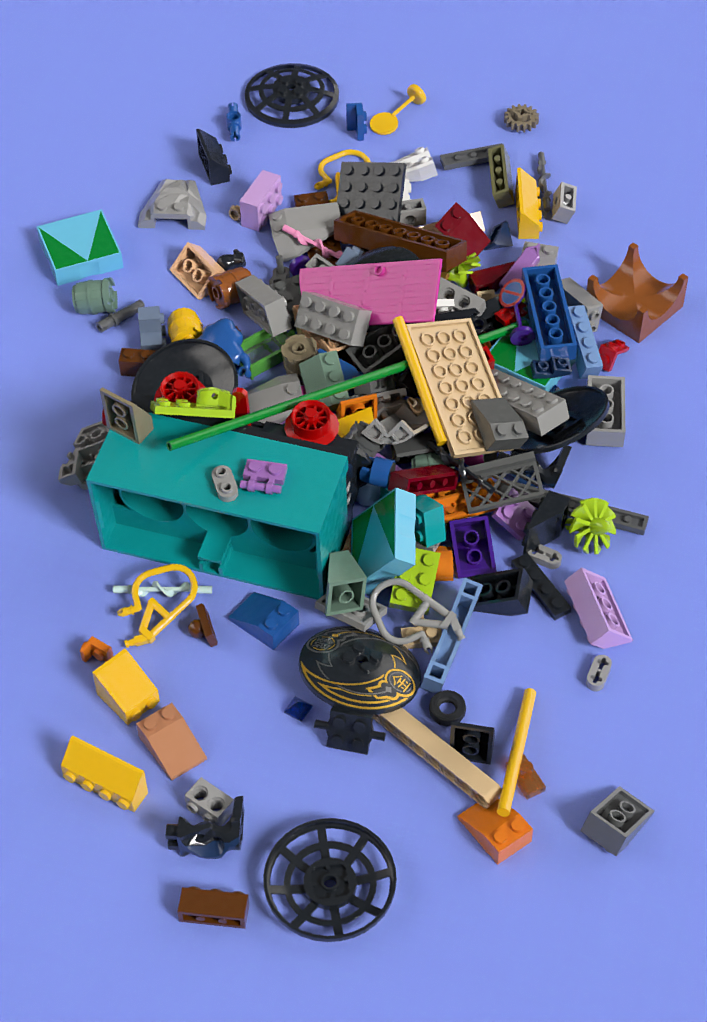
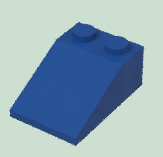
(266, 618)

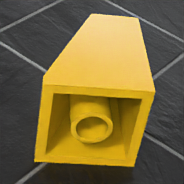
(125, 687)

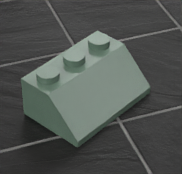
(322, 372)

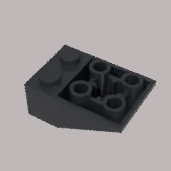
(547, 521)

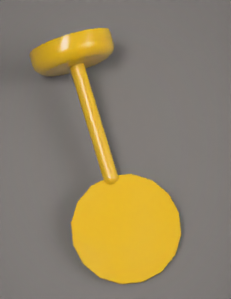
(386, 123)

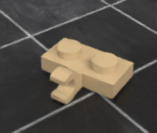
(433, 633)

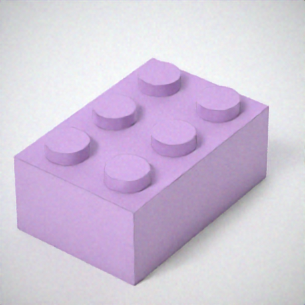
(261, 200)

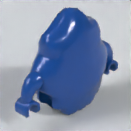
(229, 339)

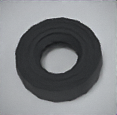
(451, 697)

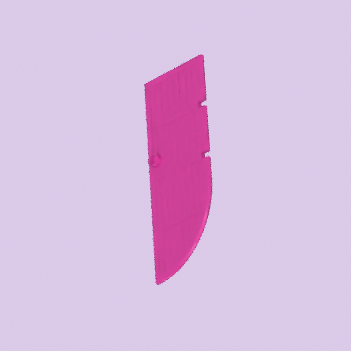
(383, 288)

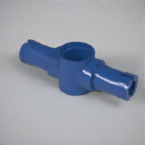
(233, 121)

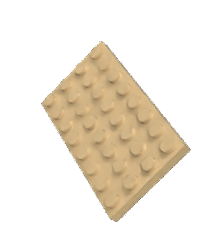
(455, 375)

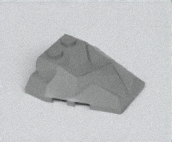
(174, 201)
(82, 459)

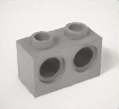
(212, 800)

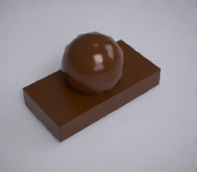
(203, 627)

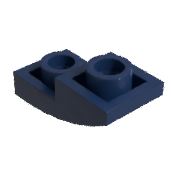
(555, 368)

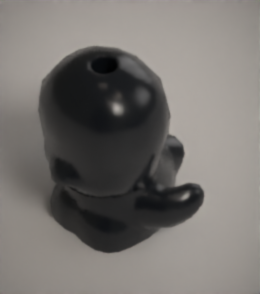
(232, 261)

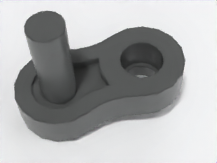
(281, 272)

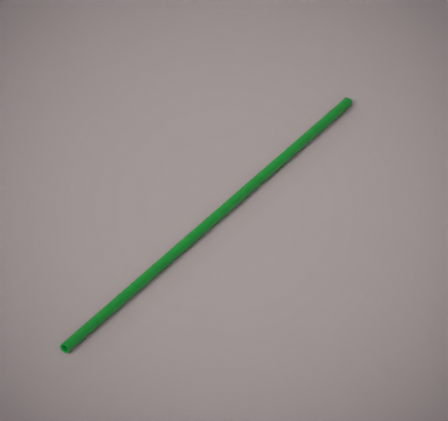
(316, 395)

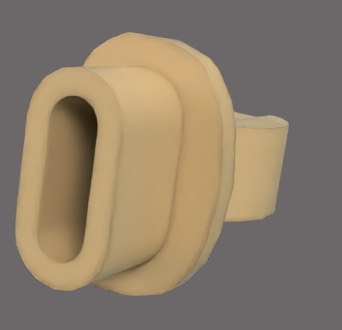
(415, 405)

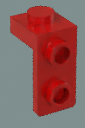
(609, 352)

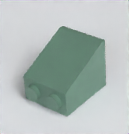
(344, 584)

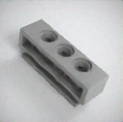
(462, 298)

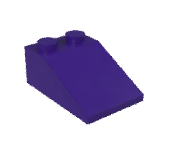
(472, 546)

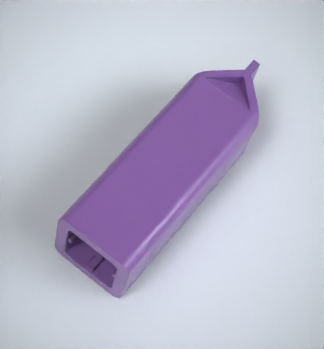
(528, 258)

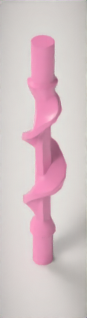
(306, 241)

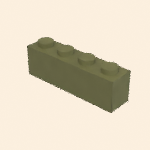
(501, 176)

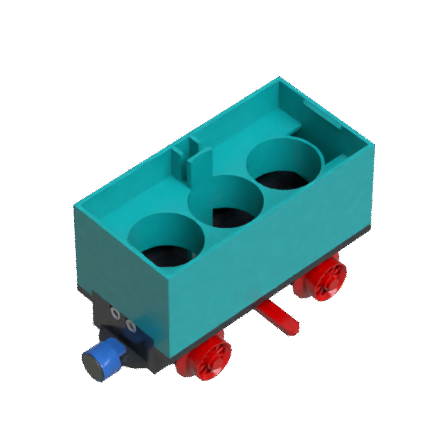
(169, 512)

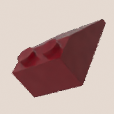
(461, 225)

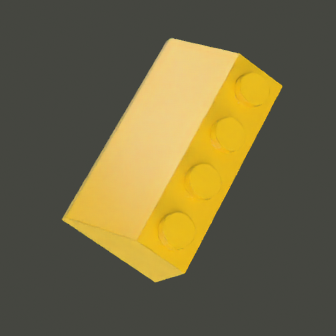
(527, 206)
(104, 774)

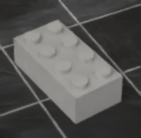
(263, 305)
(332, 318)
(612, 428)

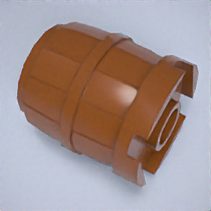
(223, 288)

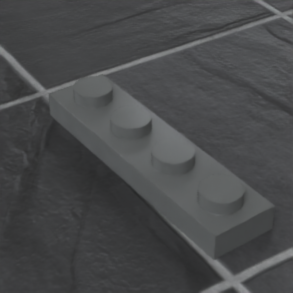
(466, 157)

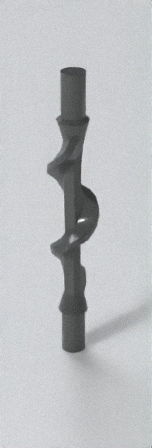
(542, 183)

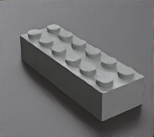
(536, 407)

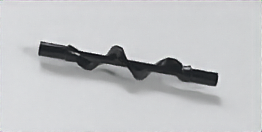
(463, 471)

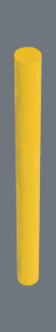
(419, 380)
(516, 753)

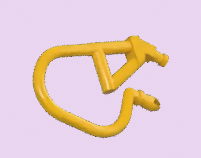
(326, 179)
(146, 635)

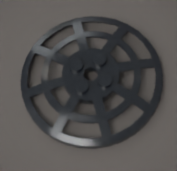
(300, 93)
(325, 869)

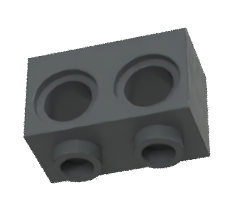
(380, 385)

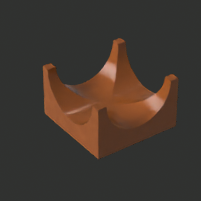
(635, 299)

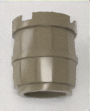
(297, 350)

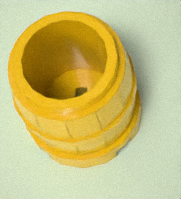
(184, 325)

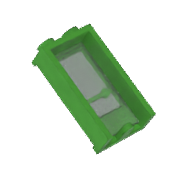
(264, 350)

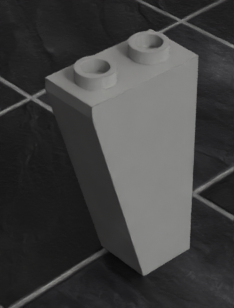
(577, 296)

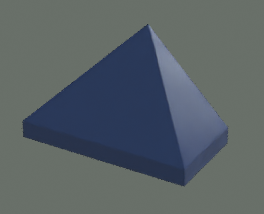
(500, 237)

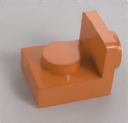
(96, 648)

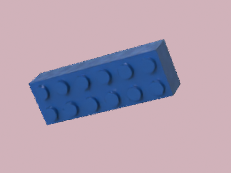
(549, 313)

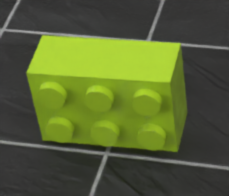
(421, 576)

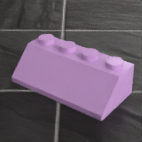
(597, 609)

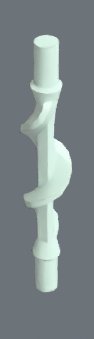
(168, 591)

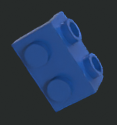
(355, 119)

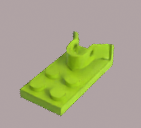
(218, 406)

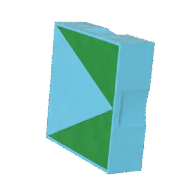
(80, 247)
(517, 360)
(385, 537)

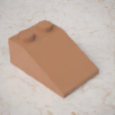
(170, 741)

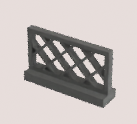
(502, 467)

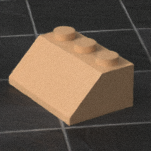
(193, 269)

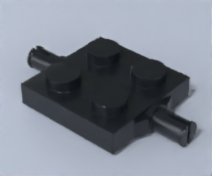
(349, 730)

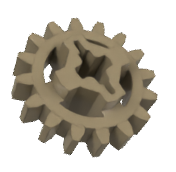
(521, 118)

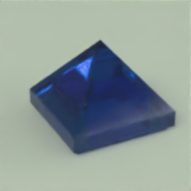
(298, 708)

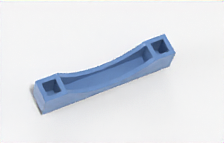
(448, 643)

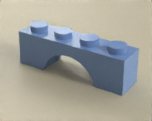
(588, 356)

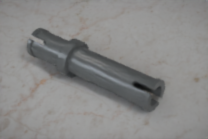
(117, 317)

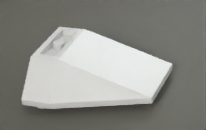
(419, 165)

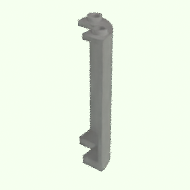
(397, 427)

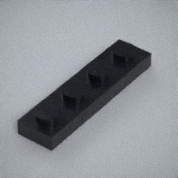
(543, 588)

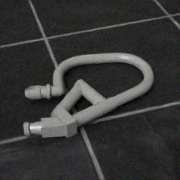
(416, 620)

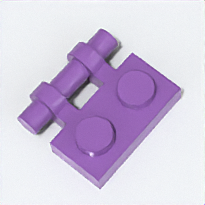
(266, 472)

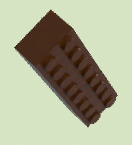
(375, 232)

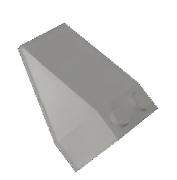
(311, 221)
(274, 392)

